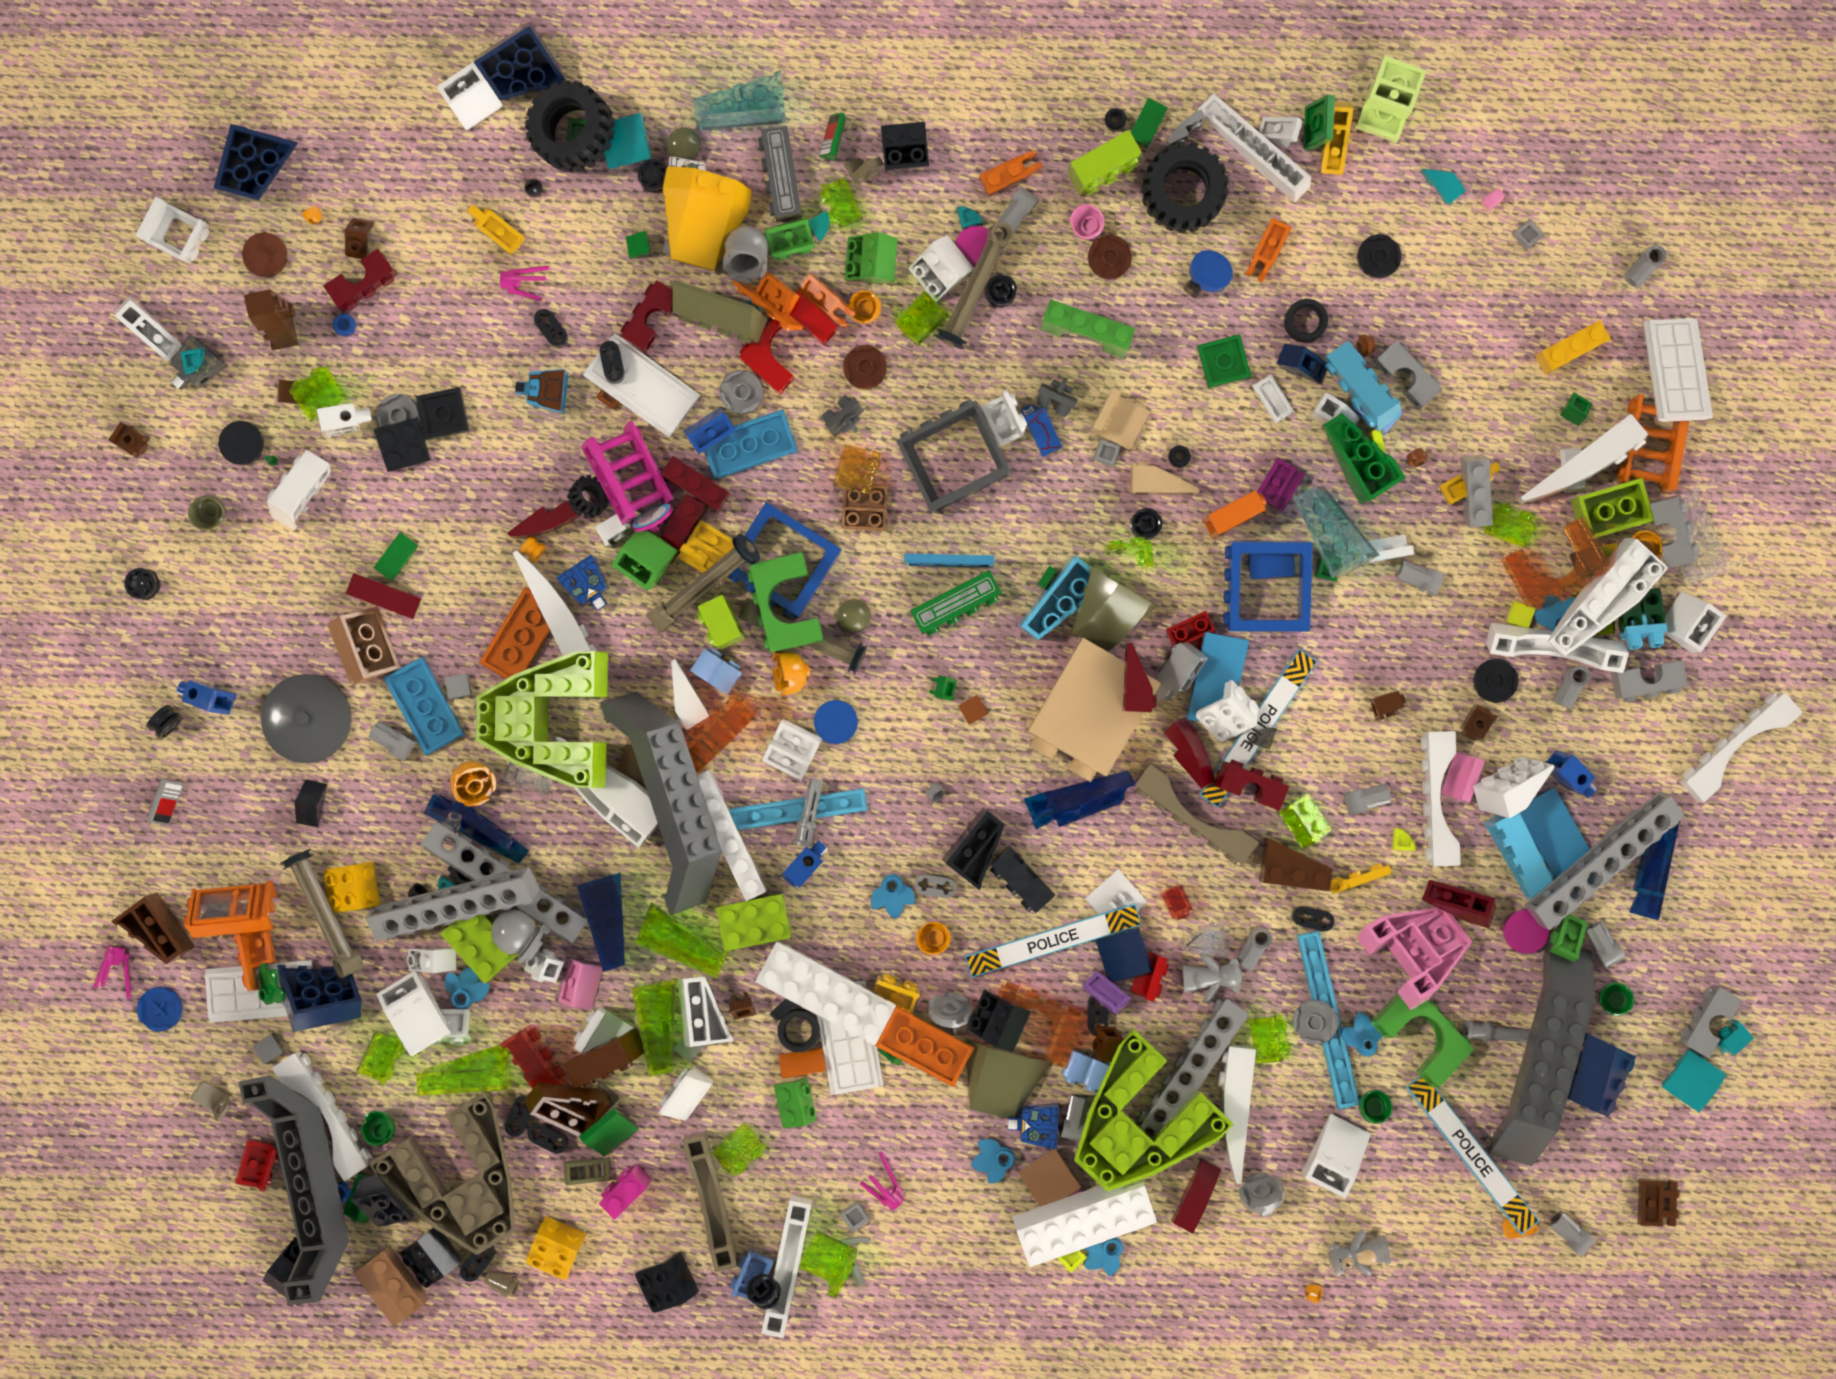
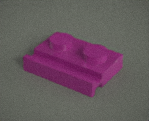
(1280, 484)

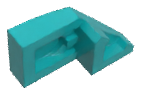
(1445, 183)

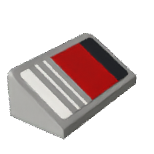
(165, 802)

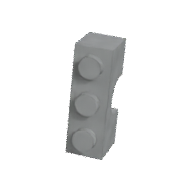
(1422, 386)
(1478, 504)
(1673, 511)
(1669, 677)
(1697, 1034)

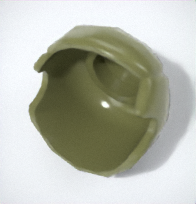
(683, 143)
(206, 512)
(853, 616)

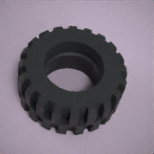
(548, 111)
(1191, 159)

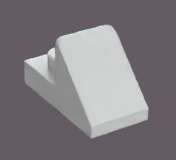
(1281, 129)

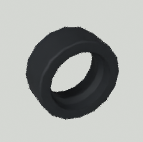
(1315, 306)
(798, 1047)

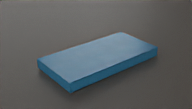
(751, 445)
(948, 560)
(1224, 663)
(424, 706)
(1554, 831)

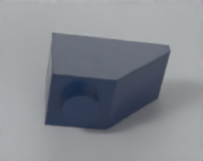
(1302, 363)

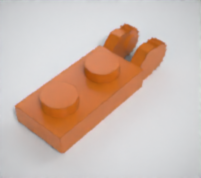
(1009, 173)
(1269, 247)
(825, 299)

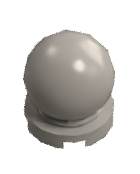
(745, 254)
(516, 934)

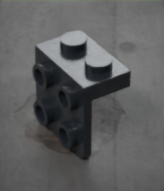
(667, 1283)

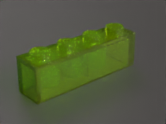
(673, 940)
(655, 1016)
(470, 1073)

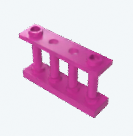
(614, 489)

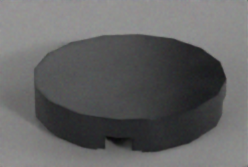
(1372, 256)
(241, 443)
(1492, 686)

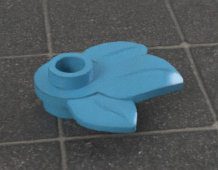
(1552, 611)
(892, 899)
(467, 984)
(1360, 1033)
(990, 1162)
(1101, 1257)

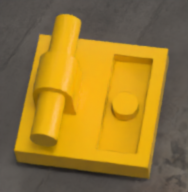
(705, 547)

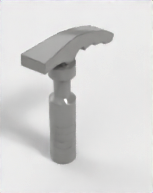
(856, 1271)

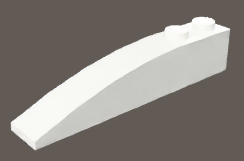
(1256, 149)
(1593, 459)
(560, 619)
(1235, 1101)

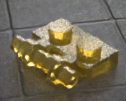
(850, 466)

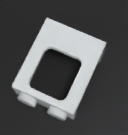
(158, 222)

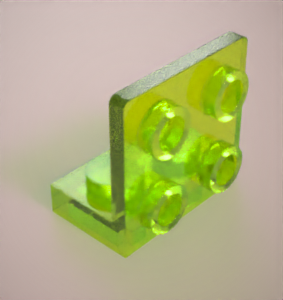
(317, 392)
(1143, 557)
(830, 1261)

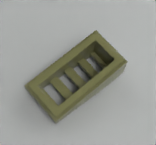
(587, 1179)

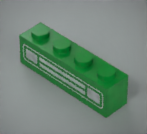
(955, 602)

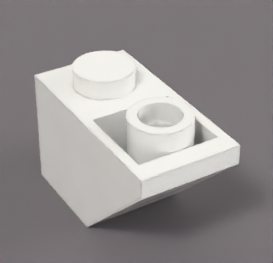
(1330, 407)
(431, 959)

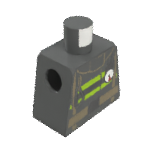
(210, 367)

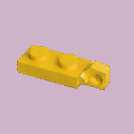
(496, 229)
(1455, 488)
(1357, 878)

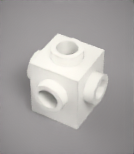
(544, 966)

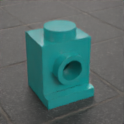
(1733, 1038)

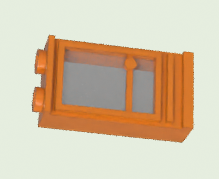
(230, 910)

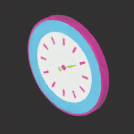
(652, 518)

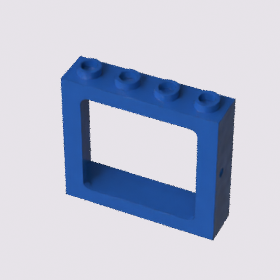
(831, 555)
(1232, 575)

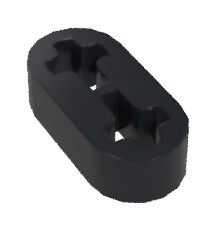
(555, 325)
(606, 362)
(1312, 924)
(783, 1008)
(1091, 1015)
(514, 1113)
(550, 1133)
(473, 1258)

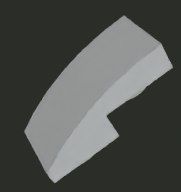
(1192, 124)

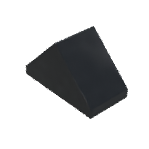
(310, 803)

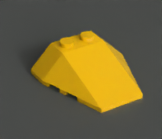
(702, 214)

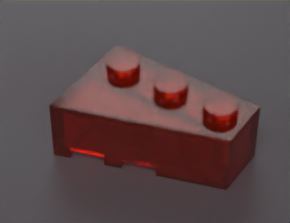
(533, 1057)

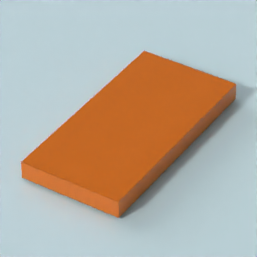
(517, 638)
(924, 1046)

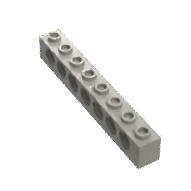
(433, 844)
(1593, 861)
(453, 904)
(1198, 1072)

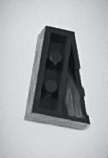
(975, 847)
(1021, 880)

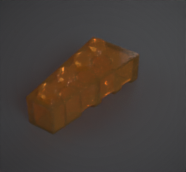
(720, 730)

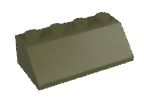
(717, 312)

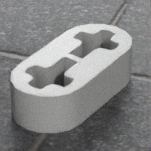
(935, 880)

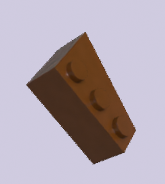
(273, 316)
(1289, 868)
(156, 928)
(604, 1059)
(567, 1107)

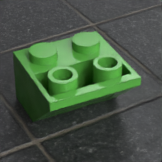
(871, 258)
(645, 558)

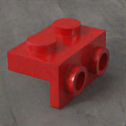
(1149, 984)
(257, 1164)

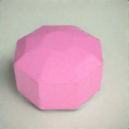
(1493, 199)

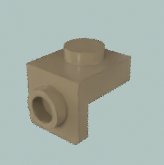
(861, 171)

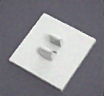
(1115, 893)

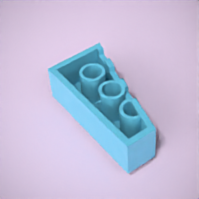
(1363, 386)
(1058, 600)
(1520, 853)

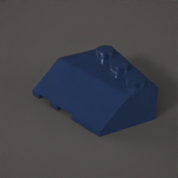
(519, 64)
(250, 163)
(318, 997)
(1600, 1075)

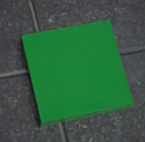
(1319, 122)
(1224, 361)
(609, 1132)

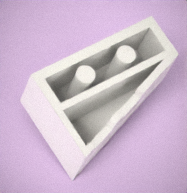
(297, 488)
(700, 1015)

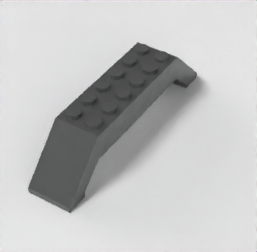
(673, 795)
(1548, 1059)
(308, 1183)

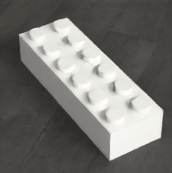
(826, 992)
(1082, 1221)

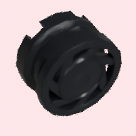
(652, 175)
(1001, 291)
(1146, 523)
(142, 583)
(164, 721)
(763, 1291)

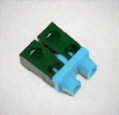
(1644, 621)

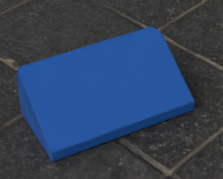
(1271, 565)

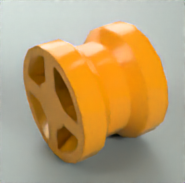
(533, 549)

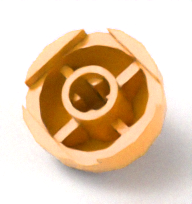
(790, 672)
(472, 783)

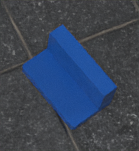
(709, 430)

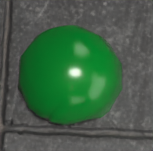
(1616, 999)
(1375, 1106)
(378, 1128)

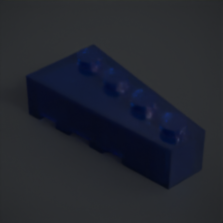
(605, 918)

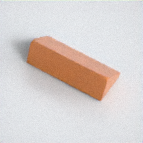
(802, 1063)

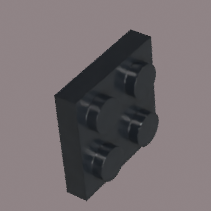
(443, 413)
(402, 444)

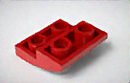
(1191, 630)

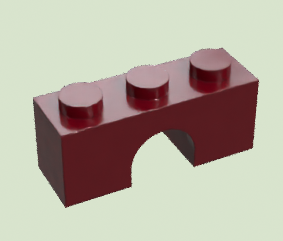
(377, 273)
(658, 299)
(695, 484)
(1234, 777)

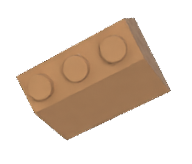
(363, 645)
(391, 1286)

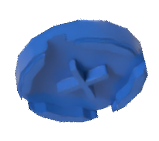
(1210, 271)
(835, 721)
(160, 1008)

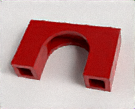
(759, 357)

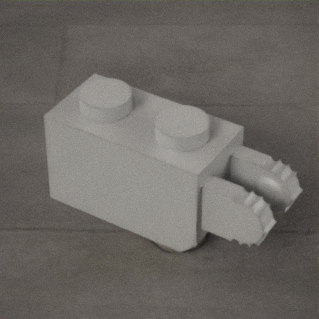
(1179, 670)

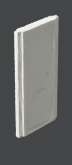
(1677, 370)
(646, 388)
(230, 999)
(849, 1060)

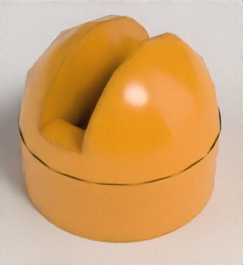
(312, 215)
(1314, 1293)

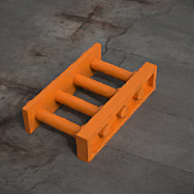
(1672, 457)

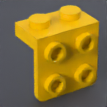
(351, 887)
(902, 994)
(555, 1248)

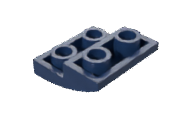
(1124, 955)

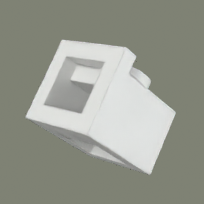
(612, 530)

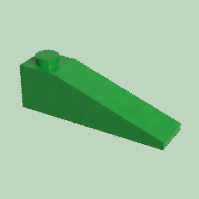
(1361, 460)

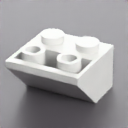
(469, 96)
(941, 268)
(1692, 622)

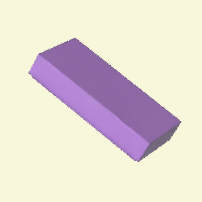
(1106, 993)

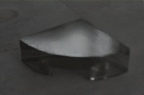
(1263, 737)

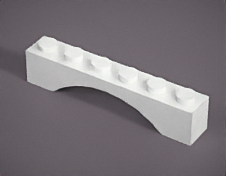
(1517, 640)
(1706, 777)
(731, 843)
(1442, 845)
(347, 1152)
(788, 1263)

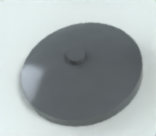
(306, 718)

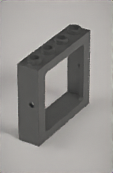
(929, 428)

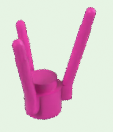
(512, 279)
(114, 956)
(890, 1197)

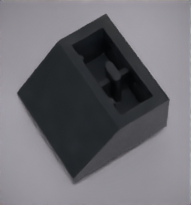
(904, 146)
(998, 1021)
(380, 1202)
(431, 1257)
(282, 1267)

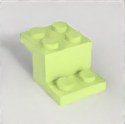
(1390, 99)

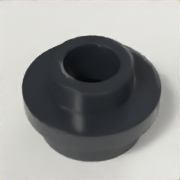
(1115, 112)
(1179, 449)

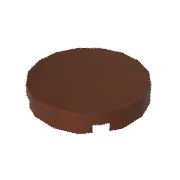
(264, 254)
(1114, 261)
(871, 367)

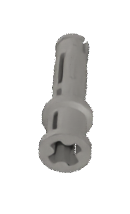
(806, 823)
(1488, 1032)

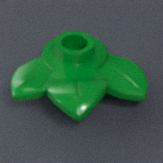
(269, 990)

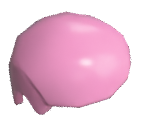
(1087, 221)

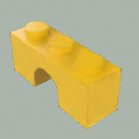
(1572, 347)

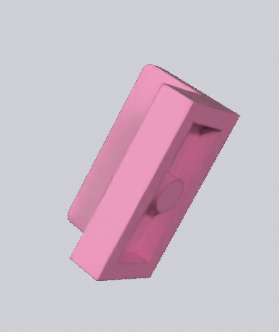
(1461, 777)
(580, 984)

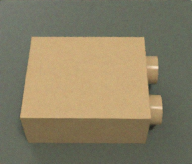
(1086, 712)

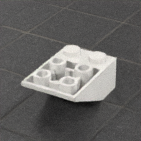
(1512, 787)
(413, 1012)
(685, 1094)
(1336, 1156)

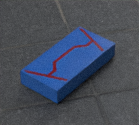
(1042, 431)

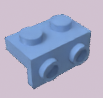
(751, 1265)

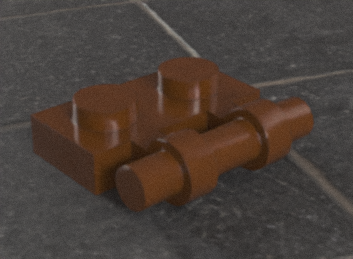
(1651, 1201)

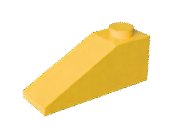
(1335, 151)

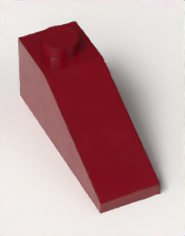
(683, 522)
(1137, 691)
(1461, 903)

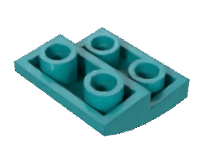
(629, 142)
(1694, 1080)

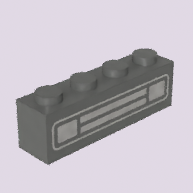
(781, 174)

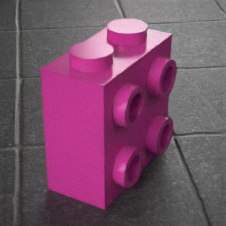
(620, 1195)

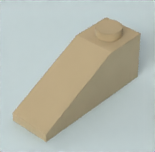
(1155, 481)

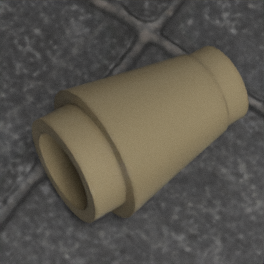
(502, 1283)

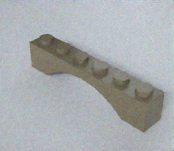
(1158, 787)
(707, 1183)

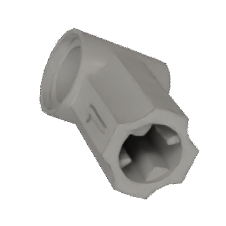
(1019, 207)
(1644, 266)
(1424, 579)
(1569, 688)
(395, 742)
(1361, 800)
(1606, 948)
(1253, 950)
(1075, 1118)
(1576, 1236)

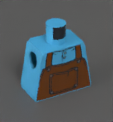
(545, 390)

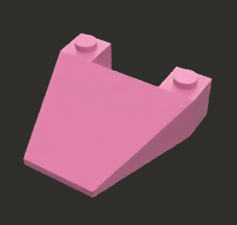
(1423, 943)

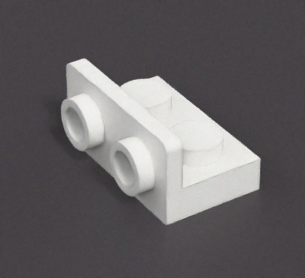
(1391, 548)
(458, 1025)

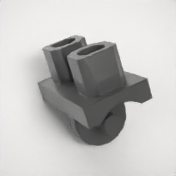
(1066, 401)
(845, 418)

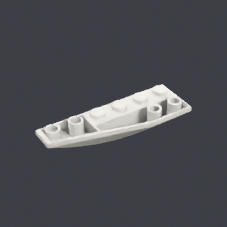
(1608, 595)
(622, 805)

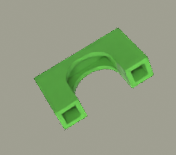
(1065, 318)
(766, 578)
(1450, 1045)

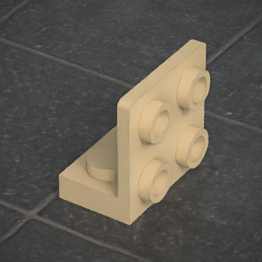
(1120, 420)

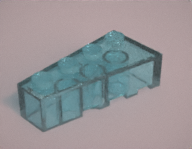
(743, 105)
(1333, 532)

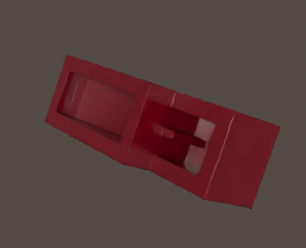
(544, 521)
(383, 596)
(1191, 752)
(1196, 1196)

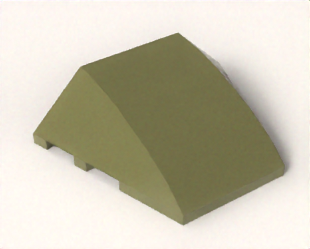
(1109, 611)
(1001, 1079)

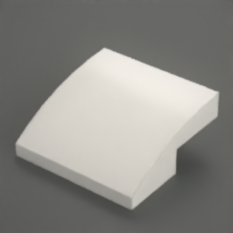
(792, 749)

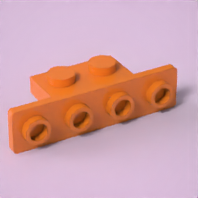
(774, 298)
(253, 951)

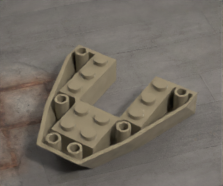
(478, 1209)

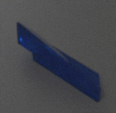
(1078, 800)
(477, 827)
(1653, 876)

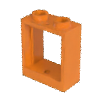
(1235, 513)

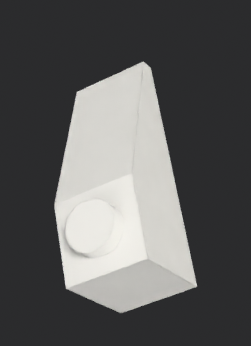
(147, 328)
(687, 702)

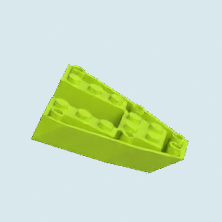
(515, 719)
(1119, 1150)

